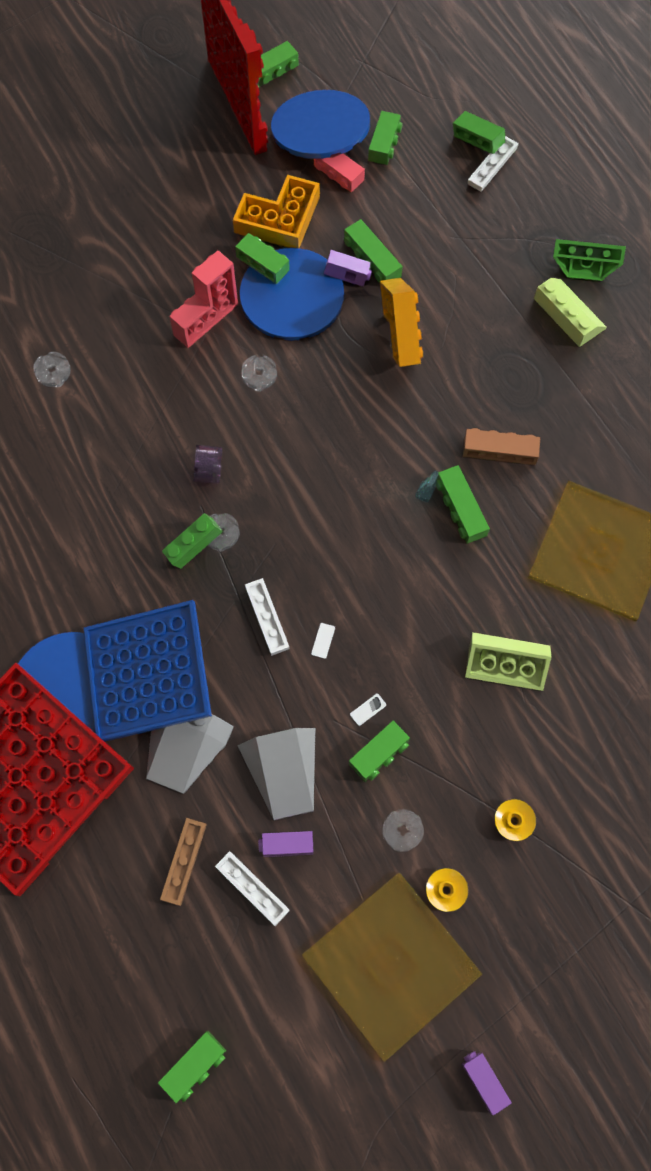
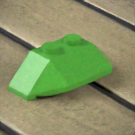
(587, 259)

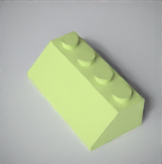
(568, 311)
(508, 661)

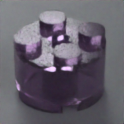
(207, 464)

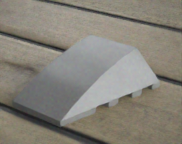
(283, 770)

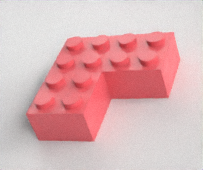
(212, 300)

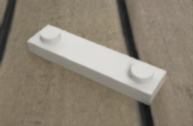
(492, 165)
(267, 616)
(252, 888)

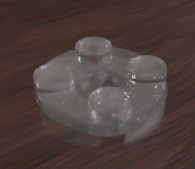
(54, 378)
(262, 381)
(230, 534)
(394, 838)

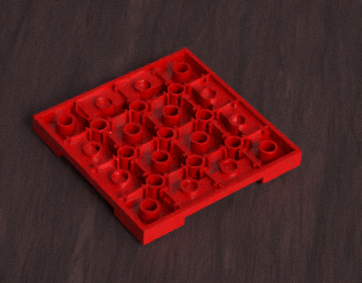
(237, 65)
(49, 777)

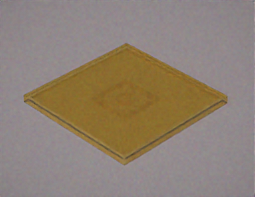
(597, 551)
(392, 966)

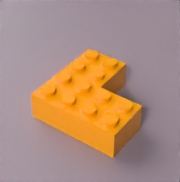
(282, 220)
(400, 311)

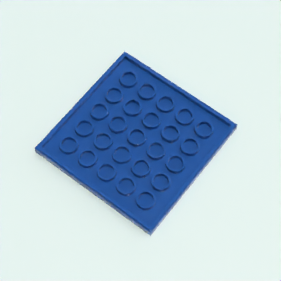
(146, 671)

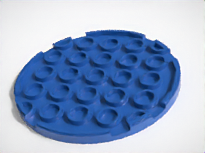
(320, 123)
(299, 304)
(62, 669)

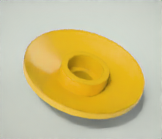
(524, 815)
(455, 882)

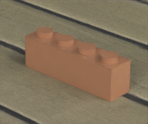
(501, 446)

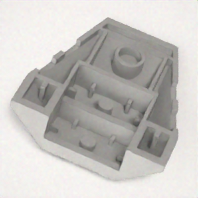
(185, 750)

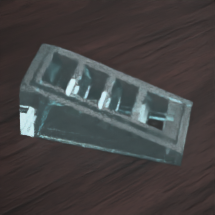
(427, 487)

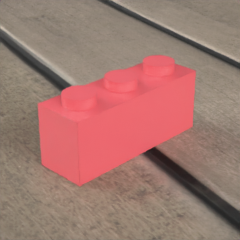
(342, 170)

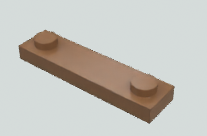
(183, 862)

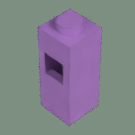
(347, 268)
(286, 844)
(485, 1082)

